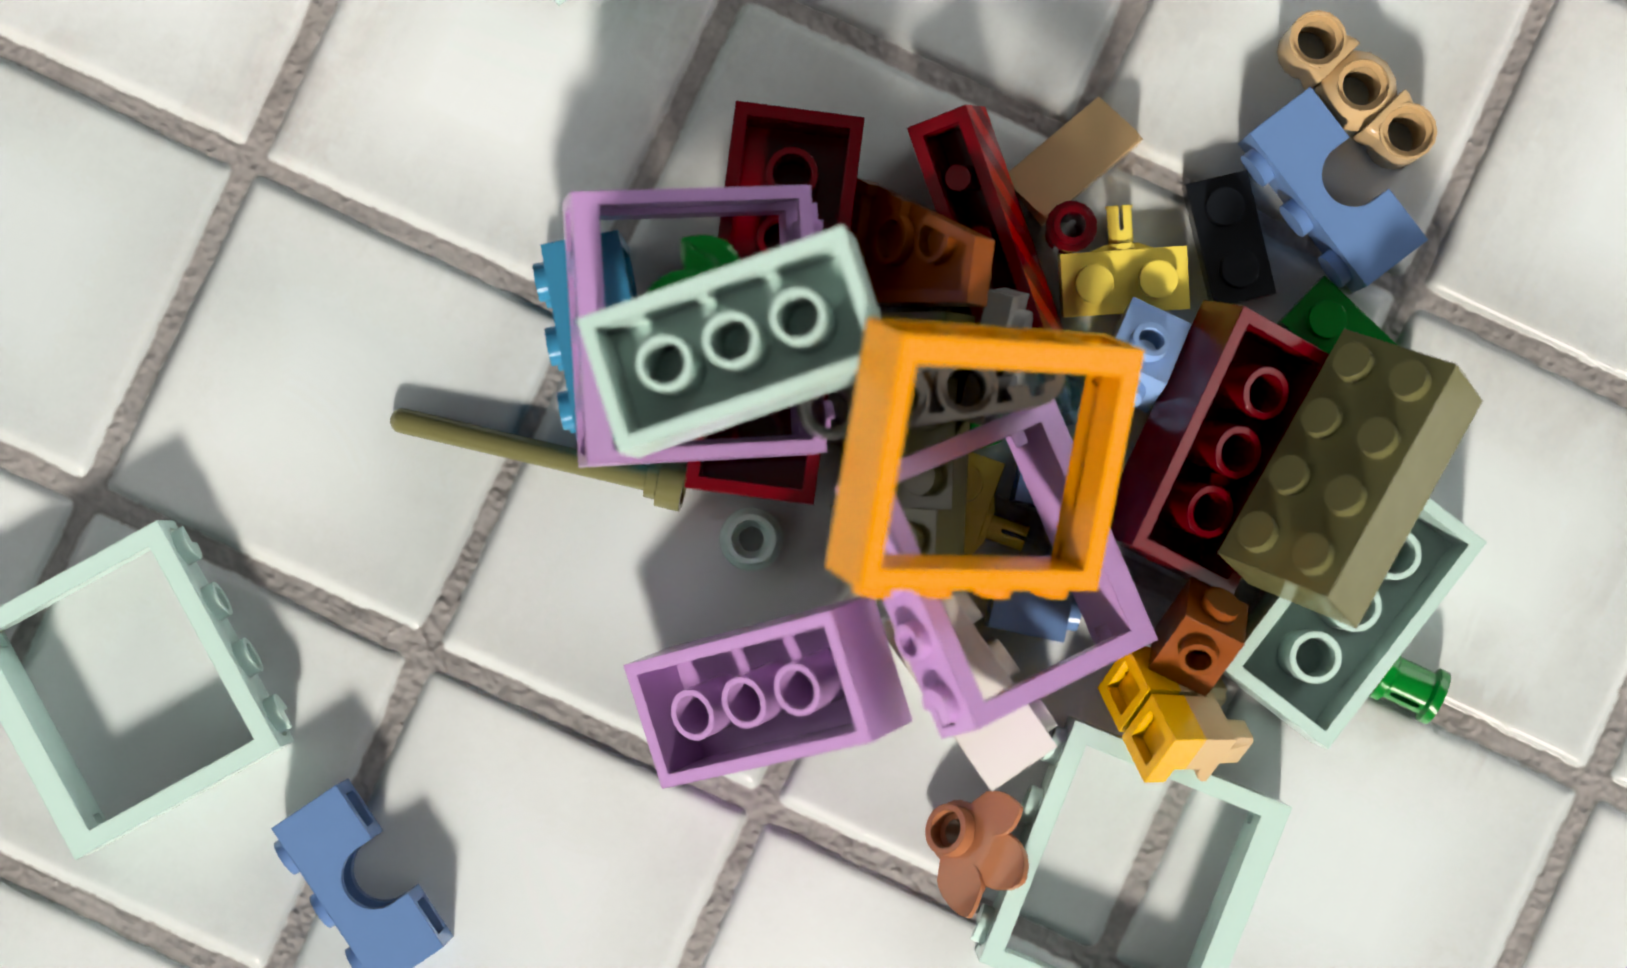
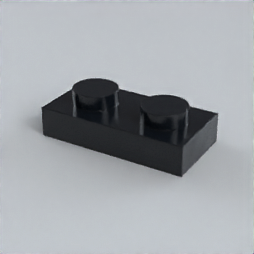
(1229, 238)

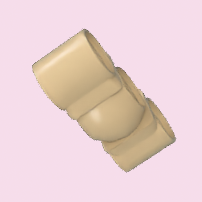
(1383, 105)

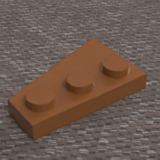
(917, 253)

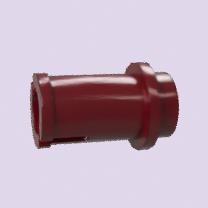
(1085, 225)

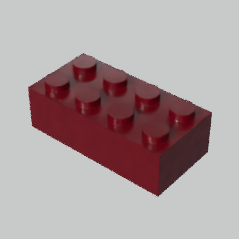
(1211, 439)

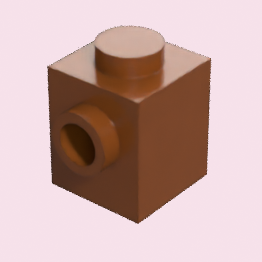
(1199, 636)

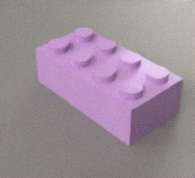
(769, 693)

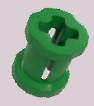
(1414, 688)

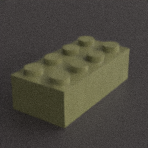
(1351, 476)

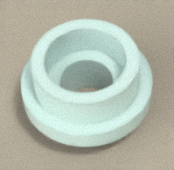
(736, 524)

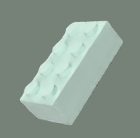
(731, 342)
(1322, 670)

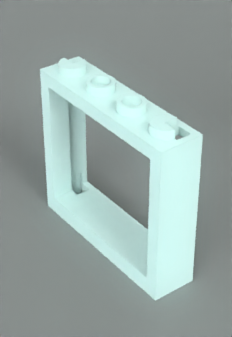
(235, 660)
(1041, 809)

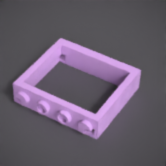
(586, 295)
(923, 627)

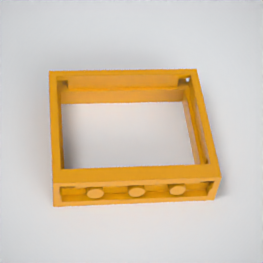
(876, 440)

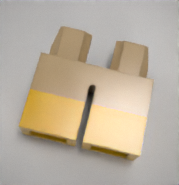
(1168, 723)

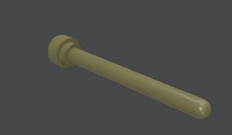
(658, 481)

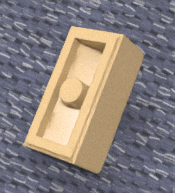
(1073, 158)

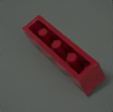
(975, 189)

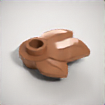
(981, 853)

